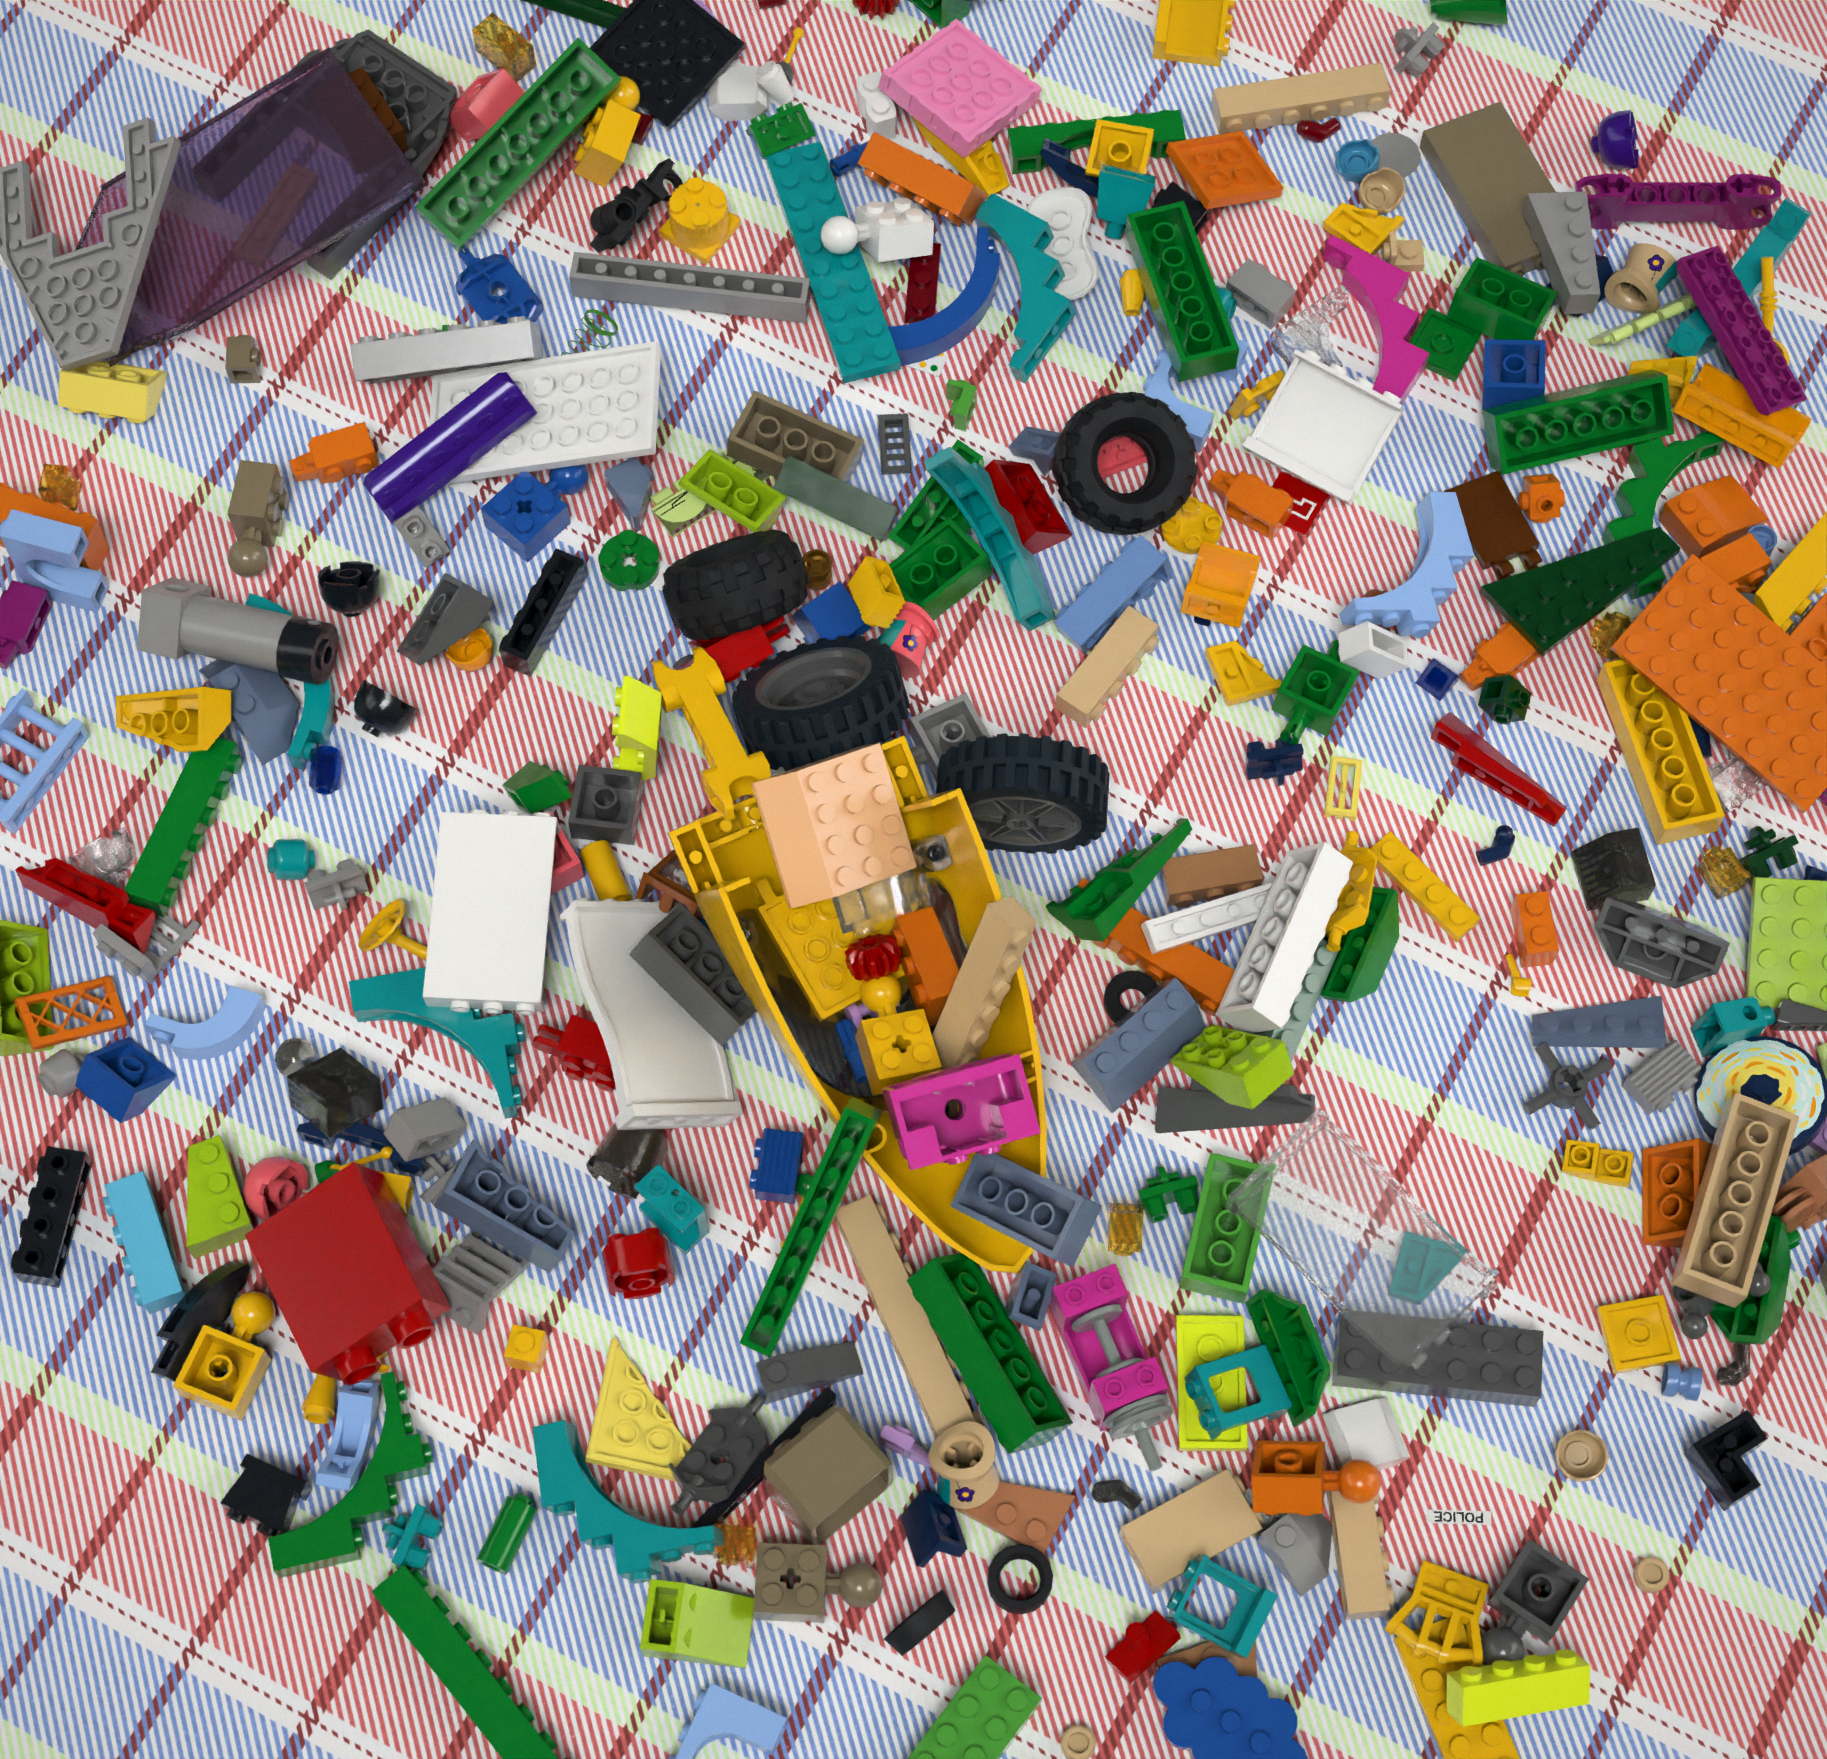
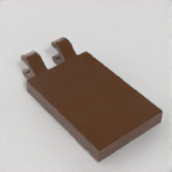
(1496, 525)

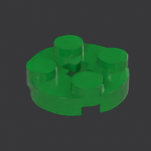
(630, 577)

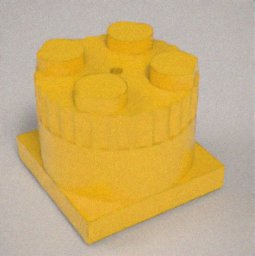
(699, 219)

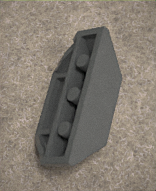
(1658, 943)

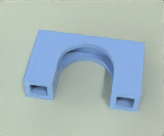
(1197, 420)
(49, 558)
(729, 1716)

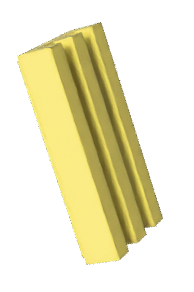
(1340, 812)

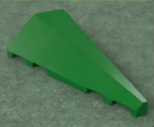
(1106, 899)

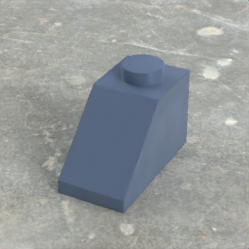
(631, 489)
(1030, 1295)

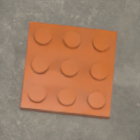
(1224, 169)

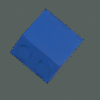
(123, 1079)

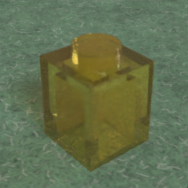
(1125, 1228)

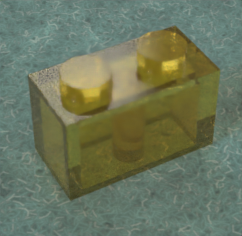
(504, 47)

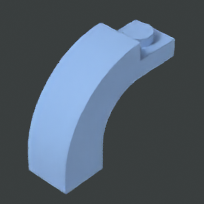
(215, 1036)
(352, 1436)

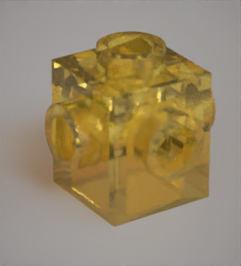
(1607, 632)

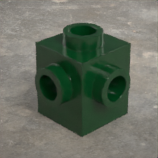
(1504, 699)

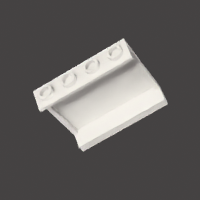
(1325, 426)

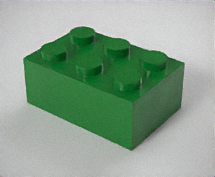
(1501, 303)

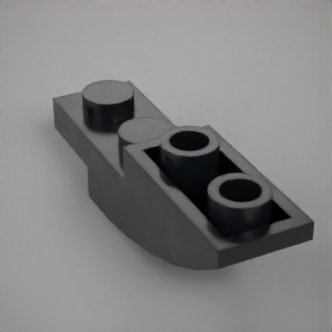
(204, 1304)

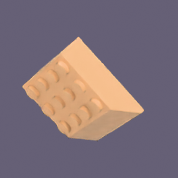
(834, 825)

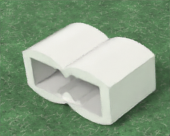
(876, 106)

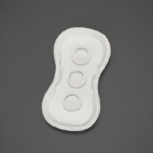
(1068, 215)

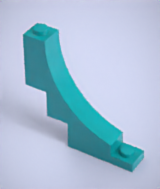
(1042, 311)
(1693, 334)

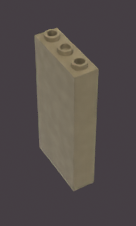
(1487, 178)

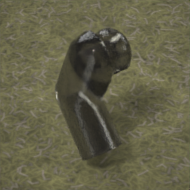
(1738, 1369)
(1116, 1490)

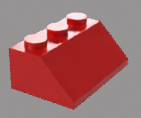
(1029, 504)

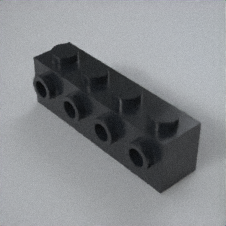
(542, 612)
(51, 1216)

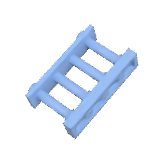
(50, 762)

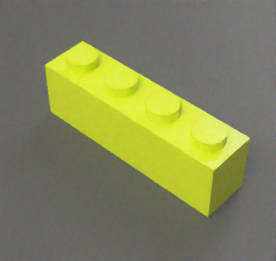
(1518, 1687)

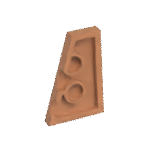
(1023, 1514)

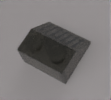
(1614, 868)

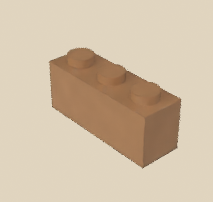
(1210, 875)

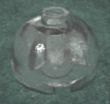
(106, 857)

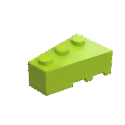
(214, 1199)

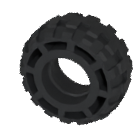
(1168, 456)
(735, 585)

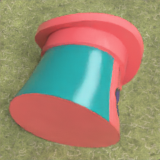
(909, 637)

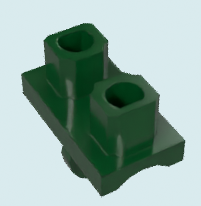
(1780, 850)

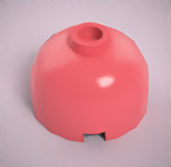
(274, 1185)

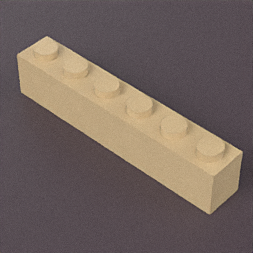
(1300, 98)
(983, 982)

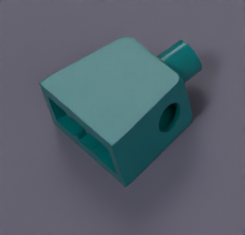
(1121, 194)
(1730, 1023)

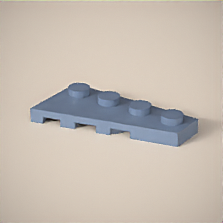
(1617, 1025)

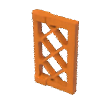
(64, 1035)

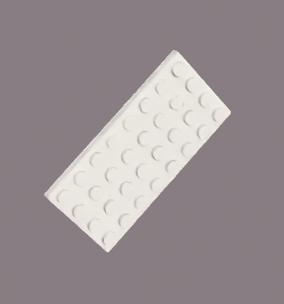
(585, 403)

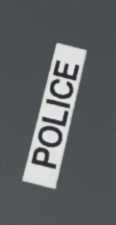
(1458, 1517)

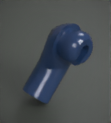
(1500, 848)

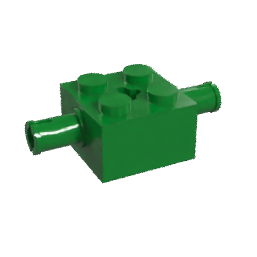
(1314, 692)

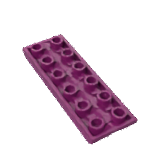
(1740, 331)

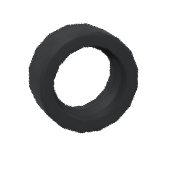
(1025, 1553)

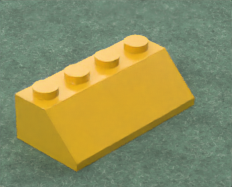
(1796, 579)

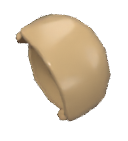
(1382, 190)
(1581, 1455)

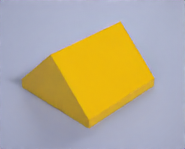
(1120, 147)

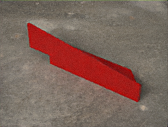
(90, 900)

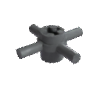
(1567, 1098)

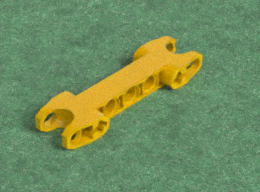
(695, 694)

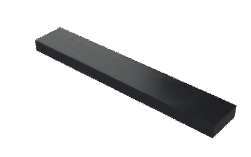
(720, 1511)

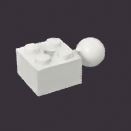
(883, 229)

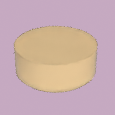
(1651, 1575)
(1078, 1742)

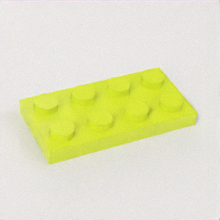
(1199, 1342)

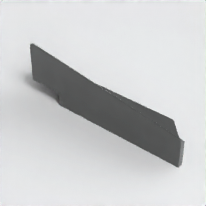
(1203, 1110)

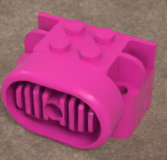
(991, 1112)

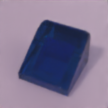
(1438, 679)

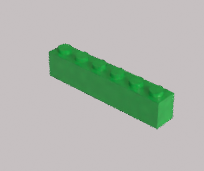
(182, 826)

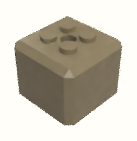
(826, 1474)

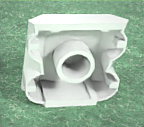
(737, 95)
(1366, 1433)

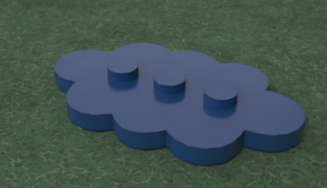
(1224, 1713)

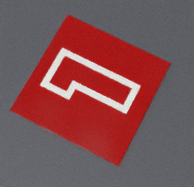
(1306, 504)

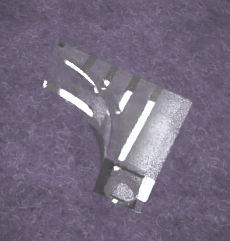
(1311, 329)

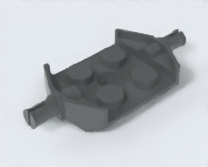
(729, 1434)

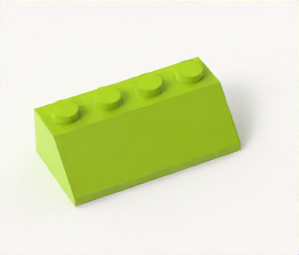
(22, 973)

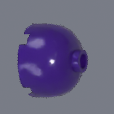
(1617, 140)

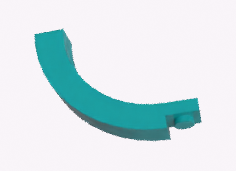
(318, 708)

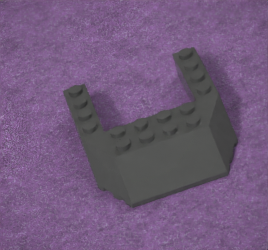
(419, 103)

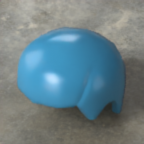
(1357, 159)

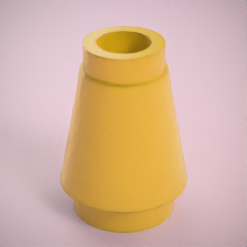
(1132, 292)
(320, 1400)

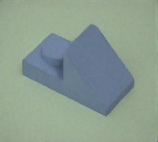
(1036, 445)

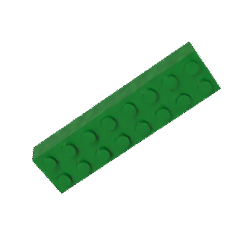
(518, 145)

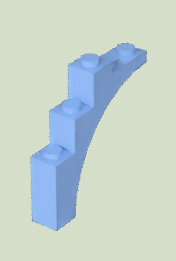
(1441, 552)

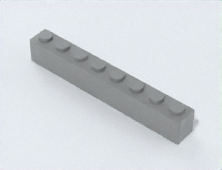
(690, 287)

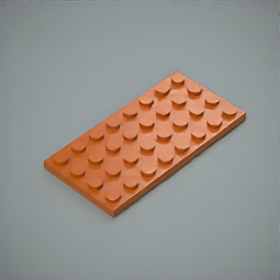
(1735, 678)

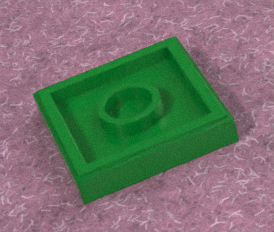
(1446, 342)

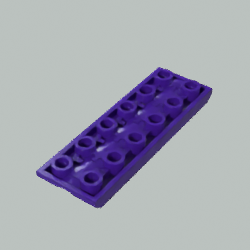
(449, 446)

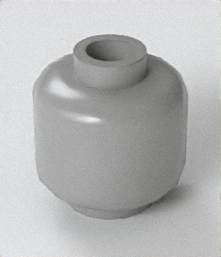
(60, 1073)

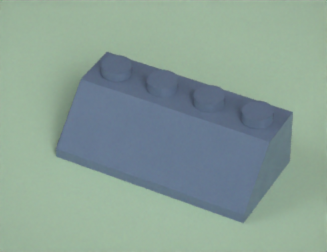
(1140, 1043)

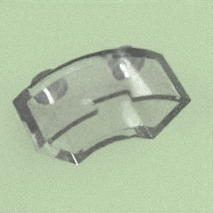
(877, 902)

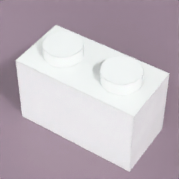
(1373, 650)

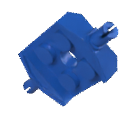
(496, 272)

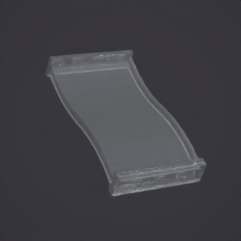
(1362, 1241)

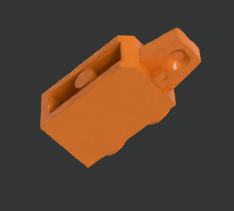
(336, 455)
(1252, 501)
(1502, 655)

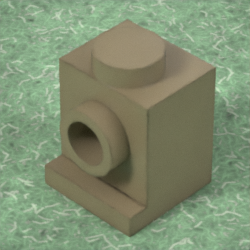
(242, 360)

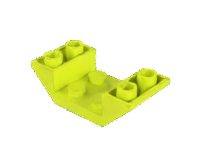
(637, 727)

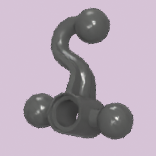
(1697, 1306)

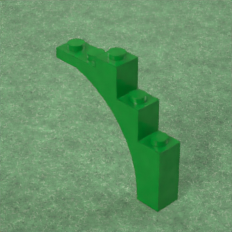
(1637, 497)
(333, 1535)

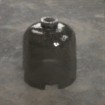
(627, 1158)

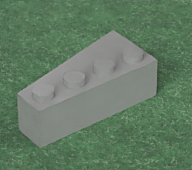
(1565, 240)

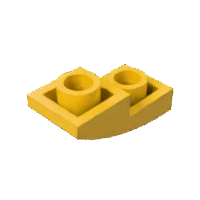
(1598, 1164)

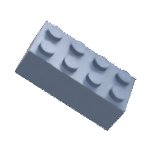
(1026, 1207)

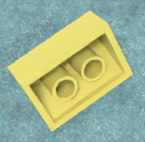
(112, 390)

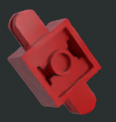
(741, 649)
(579, 1051)

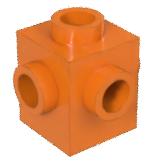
(1541, 497)

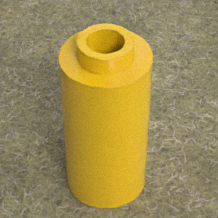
(605, 871)

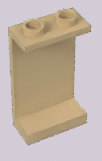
(1191, 1524)

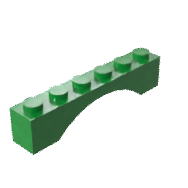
(1025, 142)

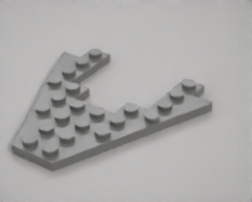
(87, 293)

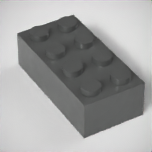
(695, 973)

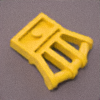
(1448, 1595)

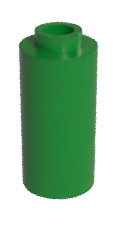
(507, 1533)

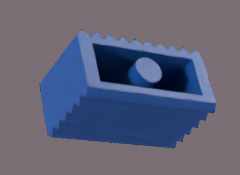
(778, 1165)

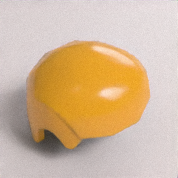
(472, 651)

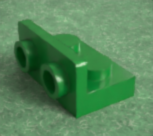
(780, 130)

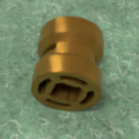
(818, 569)

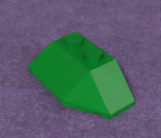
(932, 507)
(1365, 950)
(1760, 1316)
(1294, 1349)

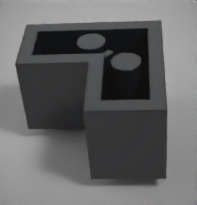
(1720, 1461)

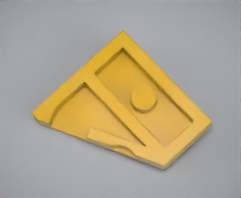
(1361, 227)
(1678, 370)
(1248, 400)
(1238, 674)

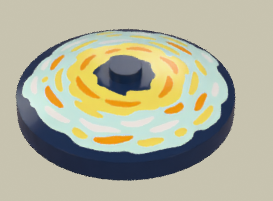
(1770, 1073)

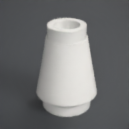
(775, 82)

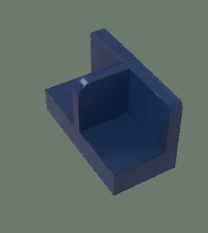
(932, 1528)

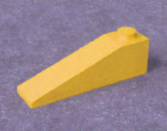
(980, 167)
(176, 718)

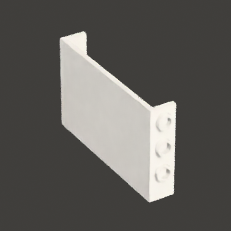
(490, 912)

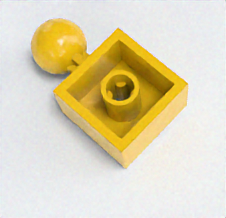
(608, 135)
(893, 1044)
(218, 1351)

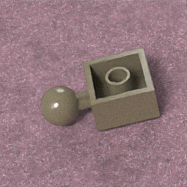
(255, 515)
(857, 1584)

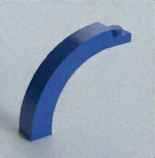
(954, 323)

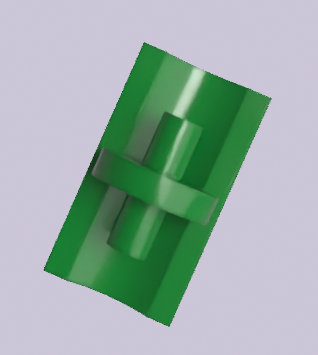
(1168, 1189)

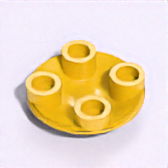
(1191, 526)

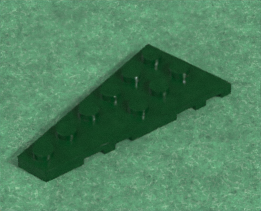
(1568, 593)

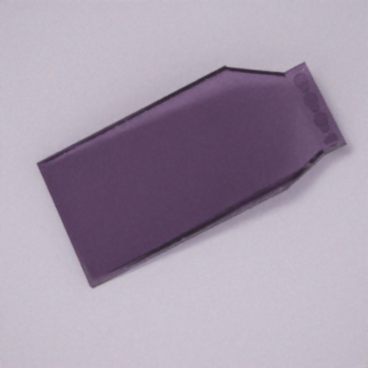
(258, 198)

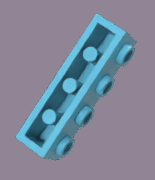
(145, 1242)

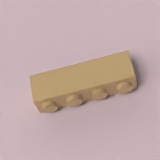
(1107, 667)
(1360, 1558)

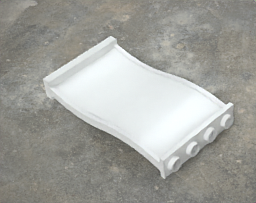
(660, 1057)

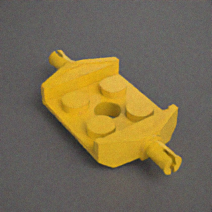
(1355, 895)

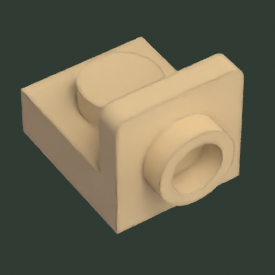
(1403, 254)

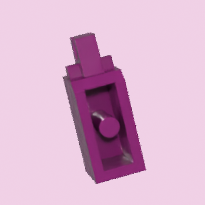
(21, 619)

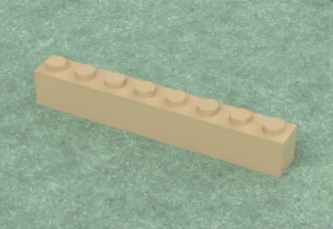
(903, 1317)

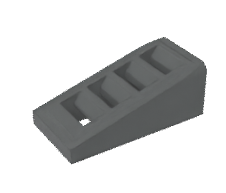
(894, 421)
(1798, 1017)

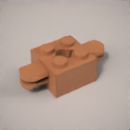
(1804, 1197)

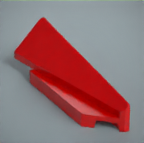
(1494, 770)

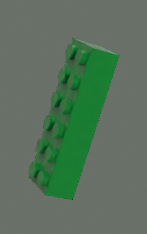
(1181, 291)
(1578, 421)
(989, 1352)

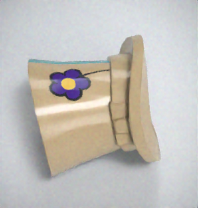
(1642, 279)
(965, 1465)

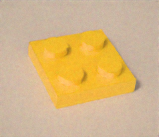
(1638, 1334)

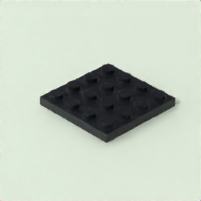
(669, 52)

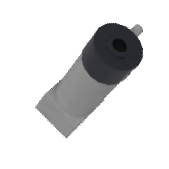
(185, 619)

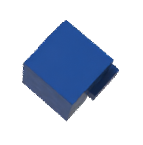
(830, 616)

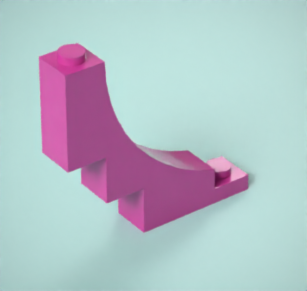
(1378, 290)

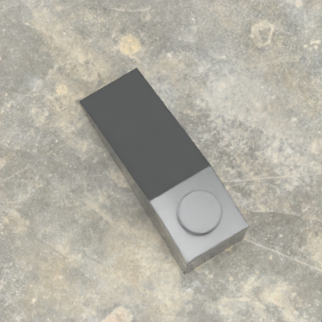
(807, 1370)

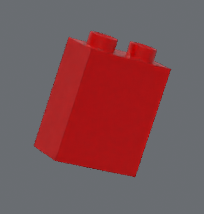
(348, 1274)

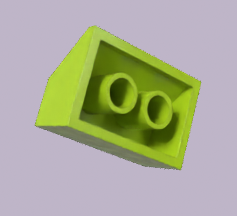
(734, 492)

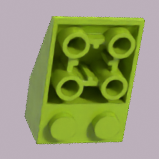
(1235, 1064)
(696, 1624)

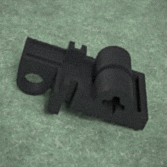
(618, 216)

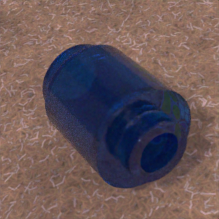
(325, 770)

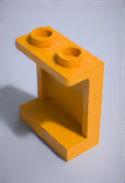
(1220, 584)

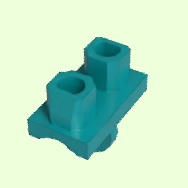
(419, 1524)

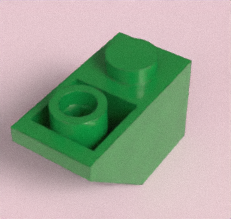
(537, 788)

